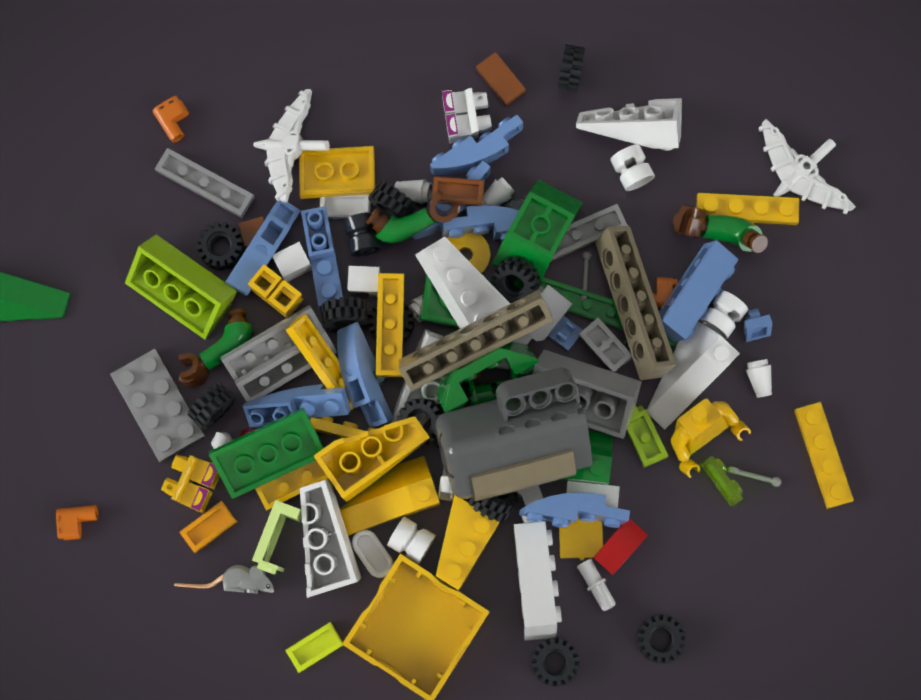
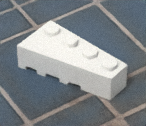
(459, 283)
(326, 541)
(536, 581)

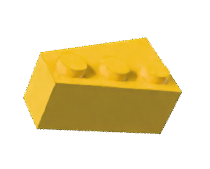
(463, 542)

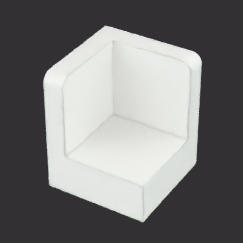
(292, 262)
(363, 279)

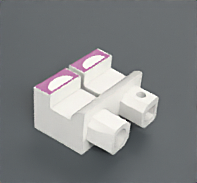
(461, 114)

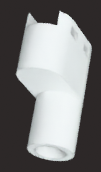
(445, 491)

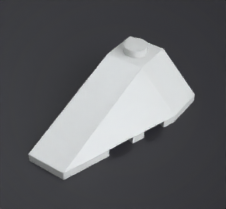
(649, 125)

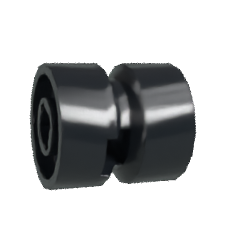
(363, 236)

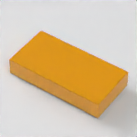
(208, 527)

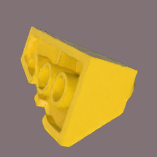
(364, 458)
(394, 496)

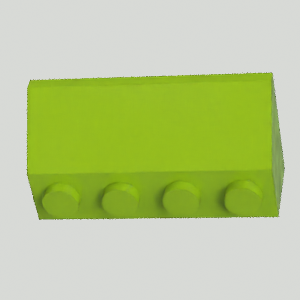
(180, 286)

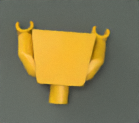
(699, 427)

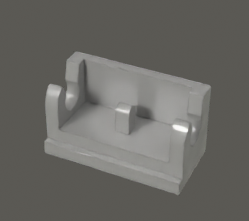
(606, 345)

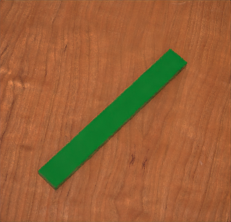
(591, 308)

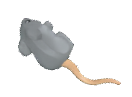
(238, 579)

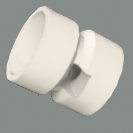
(636, 175)
(725, 312)
(411, 540)

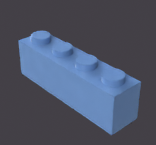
(696, 290)

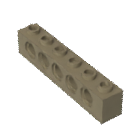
(635, 303)
(475, 340)

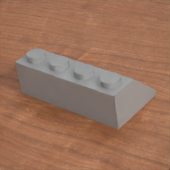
(604, 395)

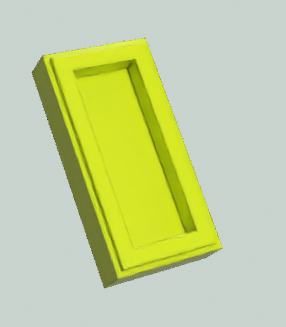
(314, 647)

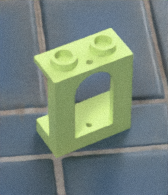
(271, 533)

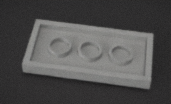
(157, 405)

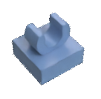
(756, 326)
(565, 333)

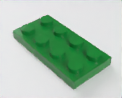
(267, 453)

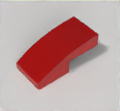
(620, 546)

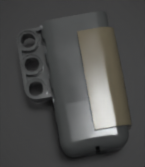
(518, 440)

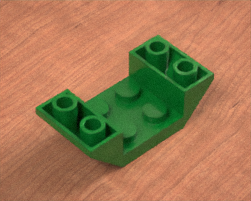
(539, 227)
(450, 391)

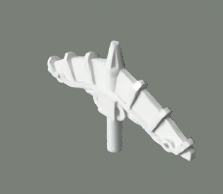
(287, 144)
(800, 172)

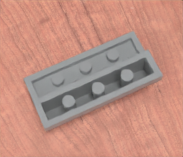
(270, 358)

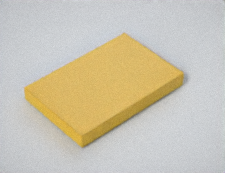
(337, 172)

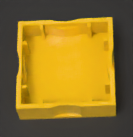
(416, 628)

